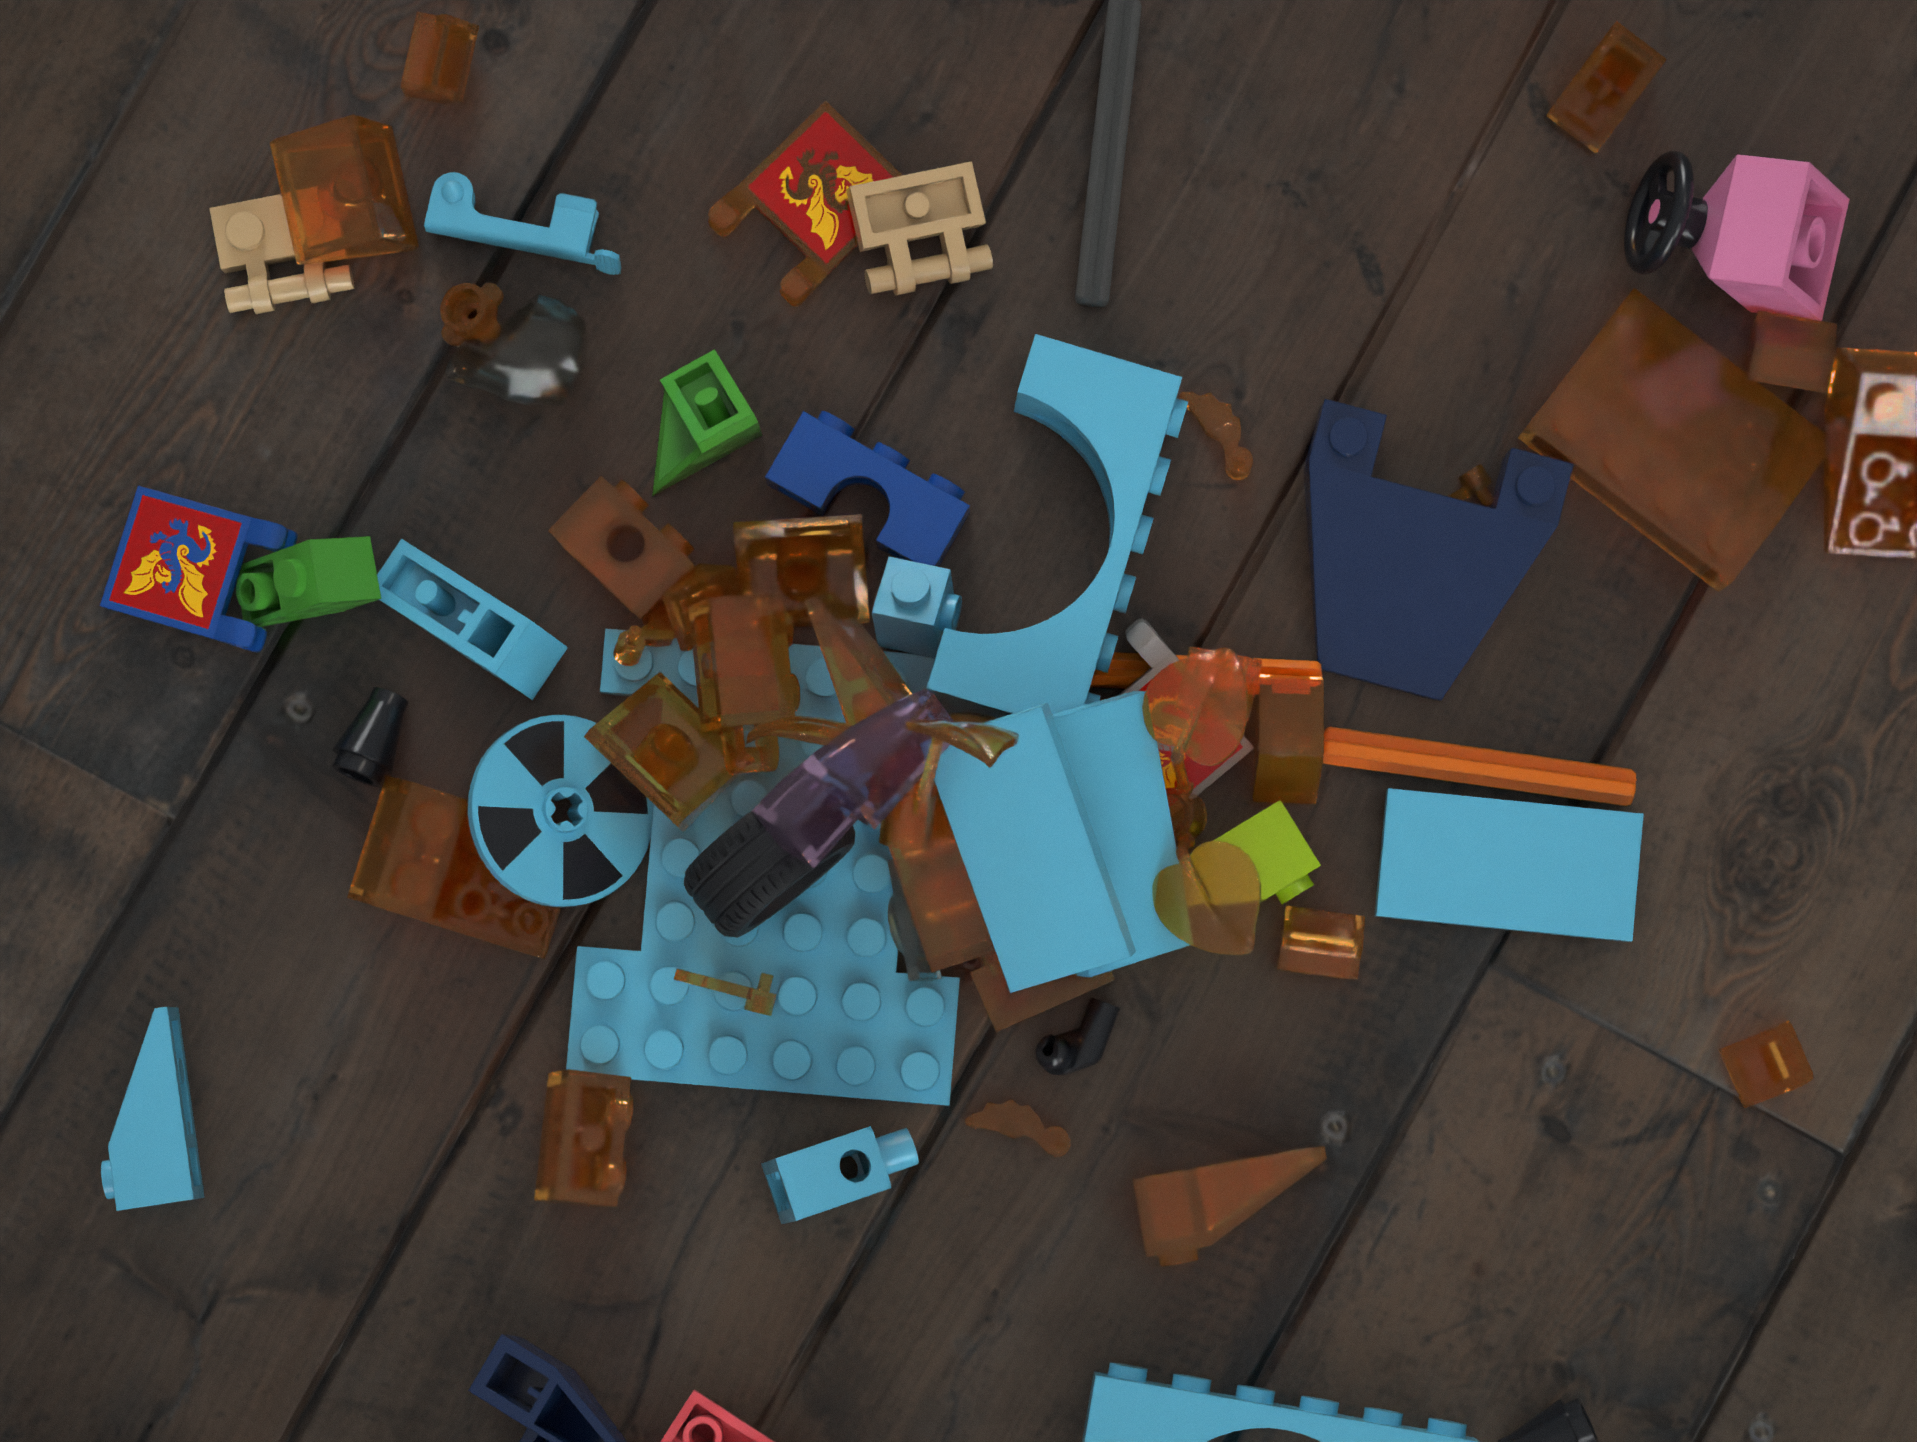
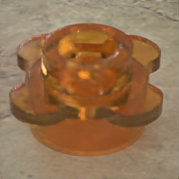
(460, 302)

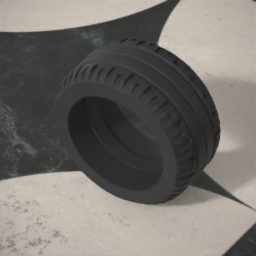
(750, 877)

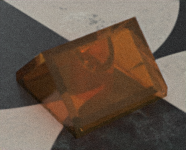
(344, 191)
(805, 561)
(661, 750)

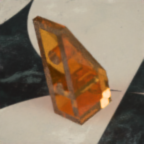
(1206, 1202)

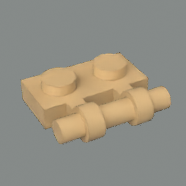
(917, 208)
(257, 235)

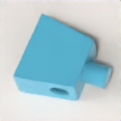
(812, 1177)

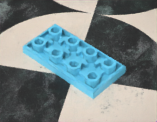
(1128, 809)
(1033, 855)
(1509, 865)

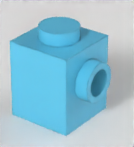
(914, 607)

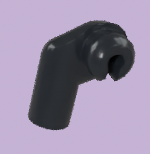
(1080, 1046)

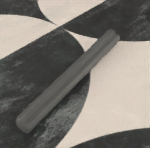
(1108, 153)

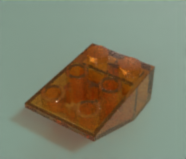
(1871, 454)
(428, 869)

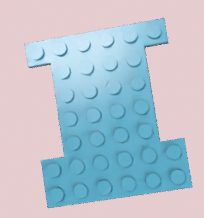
(840, 1006)

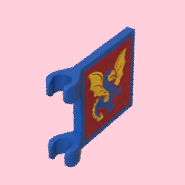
(183, 565)

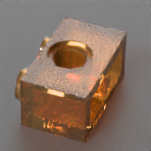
(587, 536)

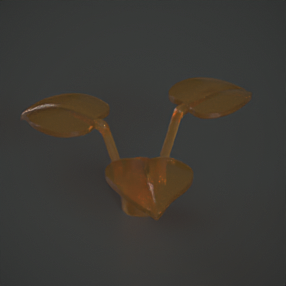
(913, 818)
(1217, 889)

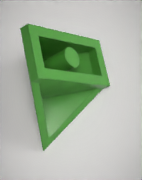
(700, 420)

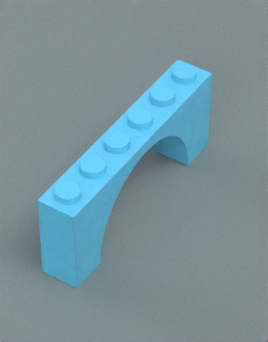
(1117, 423)
(1138, 1410)

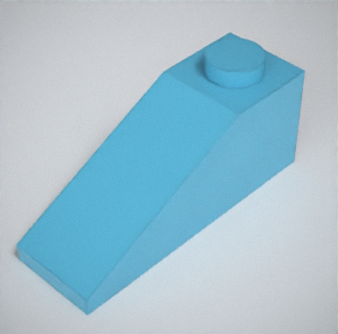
(469, 619)
(155, 1134)

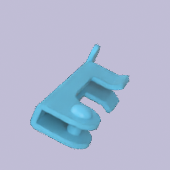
(569, 236)

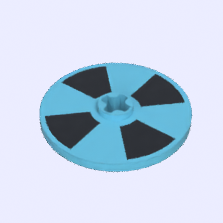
(513, 808)

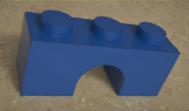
(824, 460)

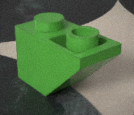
(308, 581)

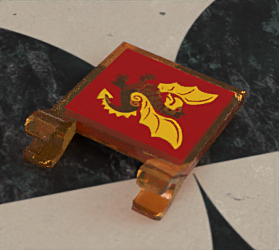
(805, 195)

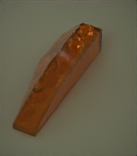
(932, 879)

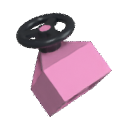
(1759, 232)

